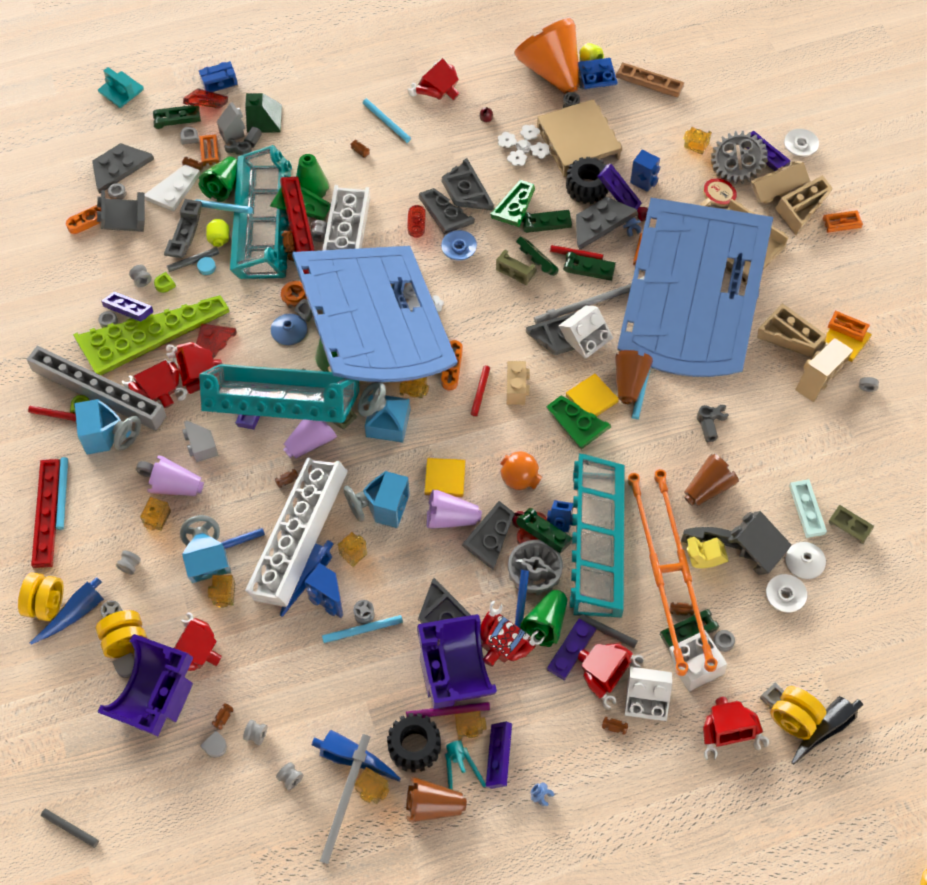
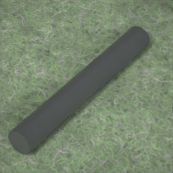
(193, 259)
(610, 631)
(70, 828)

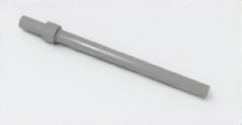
(552, 314)
(359, 756)

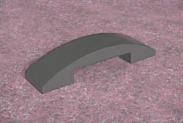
(185, 229)
(709, 533)

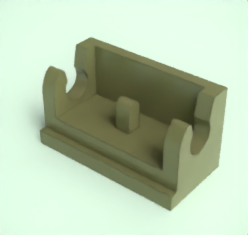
(515, 268)
(851, 523)

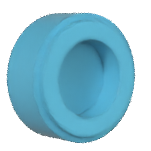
(206, 266)

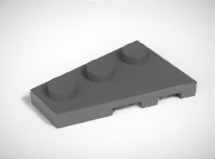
(443, 212)
(490, 534)

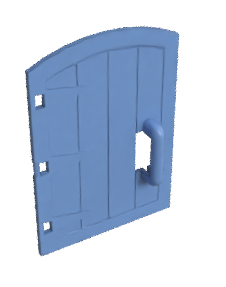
(680, 304)
(370, 319)

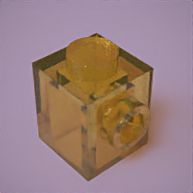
(155, 514)
(352, 548)
(222, 590)
(371, 786)

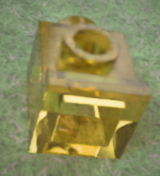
(697, 140)
(414, 388)
(469, 724)

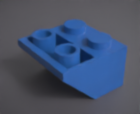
(596, 73)
(324, 590)

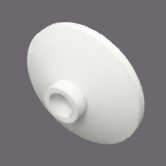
(801, 142)
(802, 567)
(787, 585)

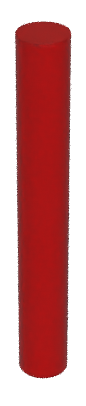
(563, 250)
(480, 390)
(52, 413)

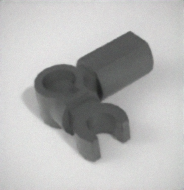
(244, 147)
(706, 416)

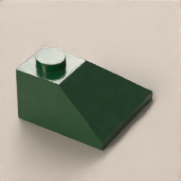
(263, 113)

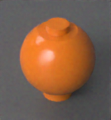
(520, 471)

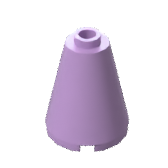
(307, 437)
(173, 479)
(450, 511)

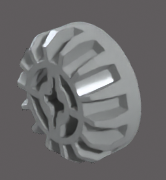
(535, 555)

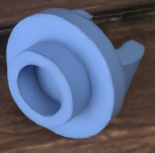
(632, 224)
(538, 793)

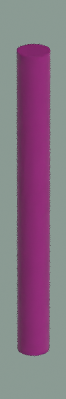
(450, 710)

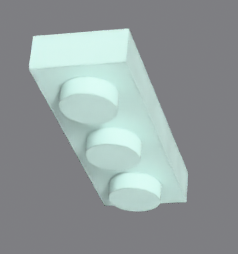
(807, 508)

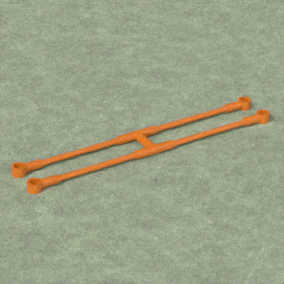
(681, 566)

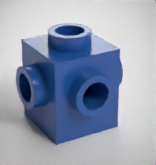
(561, 515)

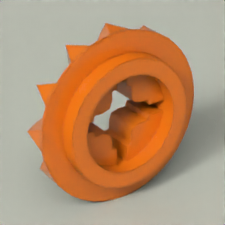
(286, 293)

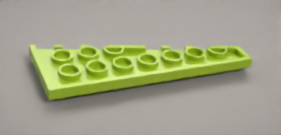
(126, 341)

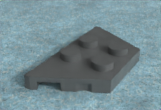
(118, 164)
(466, 188)
(601, 219)
(550, 335)
(440, 605)

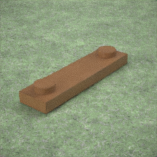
(650, 80)

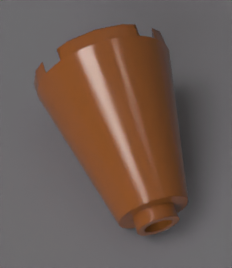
(631, 374)
(710, 481)
(432, 801)

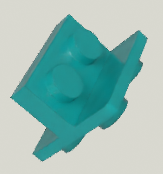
(119, 87)

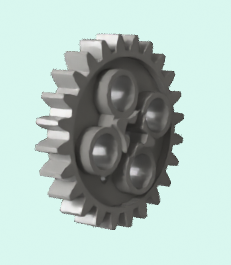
(722, 160)

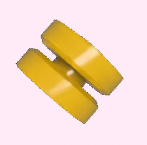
(40, 596)
(116, 632)
(798, 712)

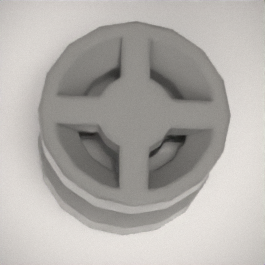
(318, 230)
(140, 275)
(128, 562)
(109, 608)
(361, 608)
(255, 732)
(289, 776)

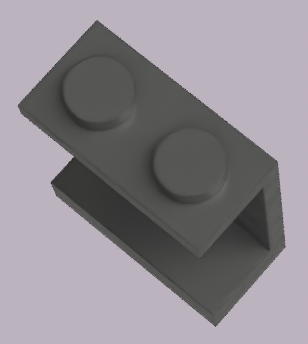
(121, 214)
(760, 541)

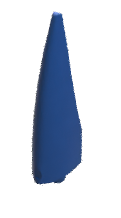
(318, 555)
(79, 604)
(341, 750)

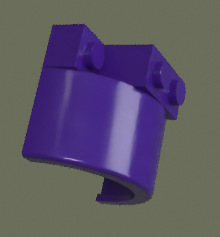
(455, 666)
(154, 688)

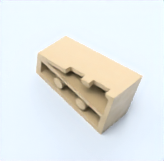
(780, 182)
(802, 203)
(791, 332)
(822, 368)

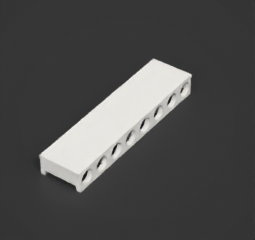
(347, 219)
(299, 534)

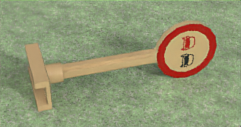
(718, 192)

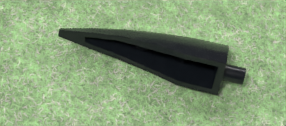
(838, 717)

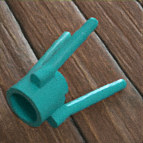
(456, 753)

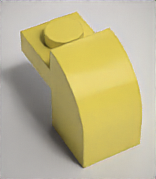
(707, 553)

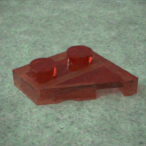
(205, 98)
(214, 337)

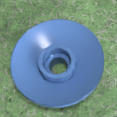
(459, 239)
(288, 335)

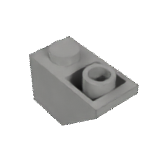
(231, 124)
(201, 441)

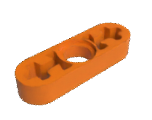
(76, 219)
(455, 372)

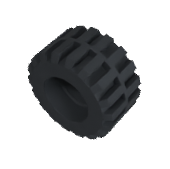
(584, 190)
(410, 726)

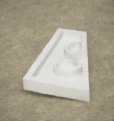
(174, 188)

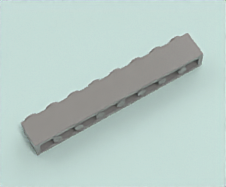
(96, 387)

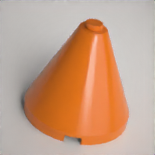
(553, 55)

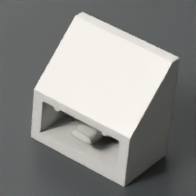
(586, 331)
(694, 657)
(648, 693)

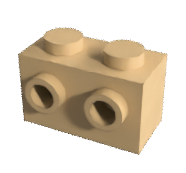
(516, 382)

